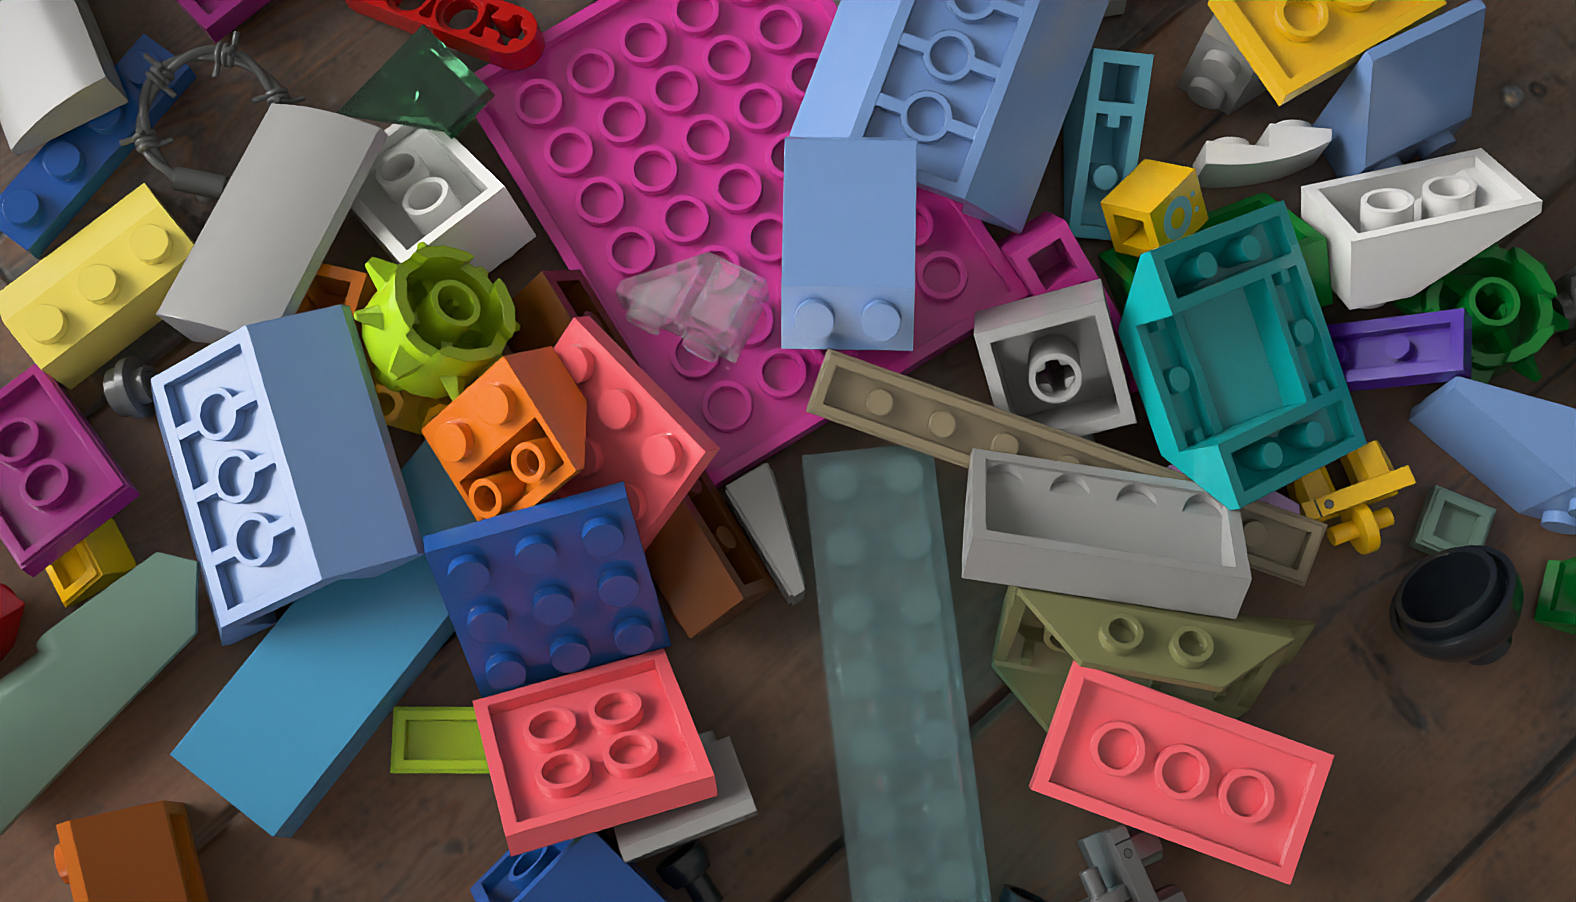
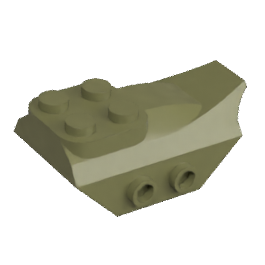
(1175, 652)

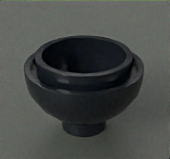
(1459, 605)

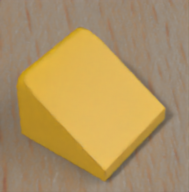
(91, 565)

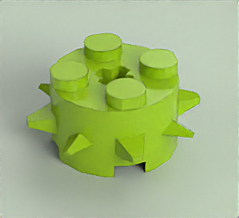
(435, 321)

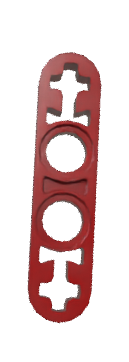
(476, 40)

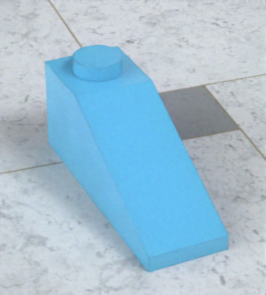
(1102, 135)

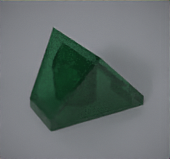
(421, 89)

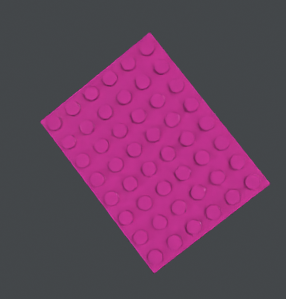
(665, 141)

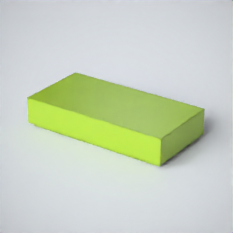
(437, 741)

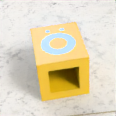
(1154, 207)

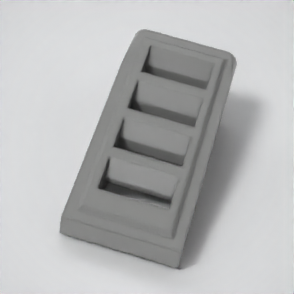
(761, 515)

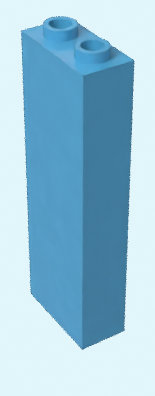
(326, 675)

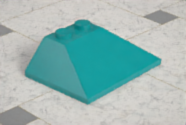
(1237, 359)

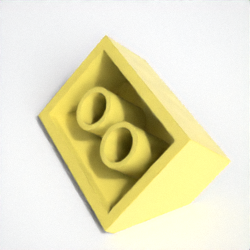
(97, 288)

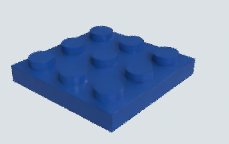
(548, 589)

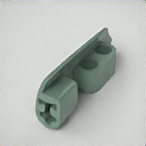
(90, 673)

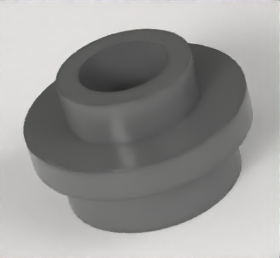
(130, 388)

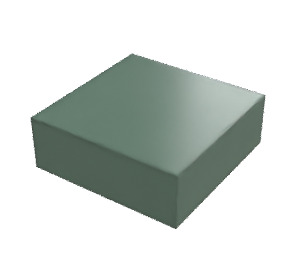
(1450, 522)

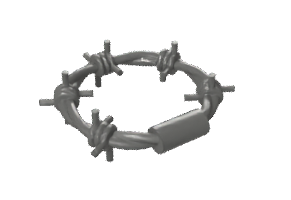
(158, 78)

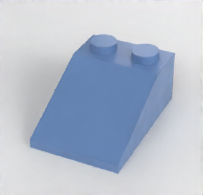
(1406, 95)
(848, 243)
(1509, 443)

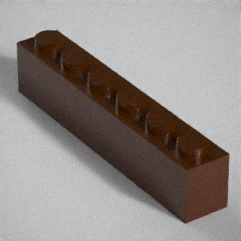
(701, 551)

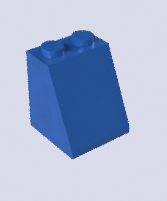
(568, 871)

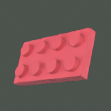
(1181, 772)

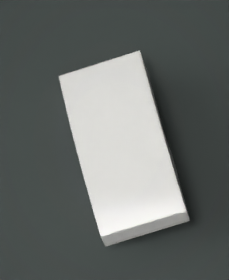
(1278, 153)

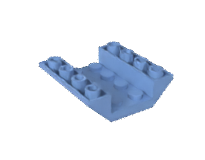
(964, 77)
(283, 466)

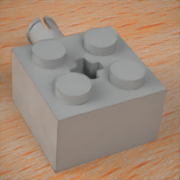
(1062, 326)

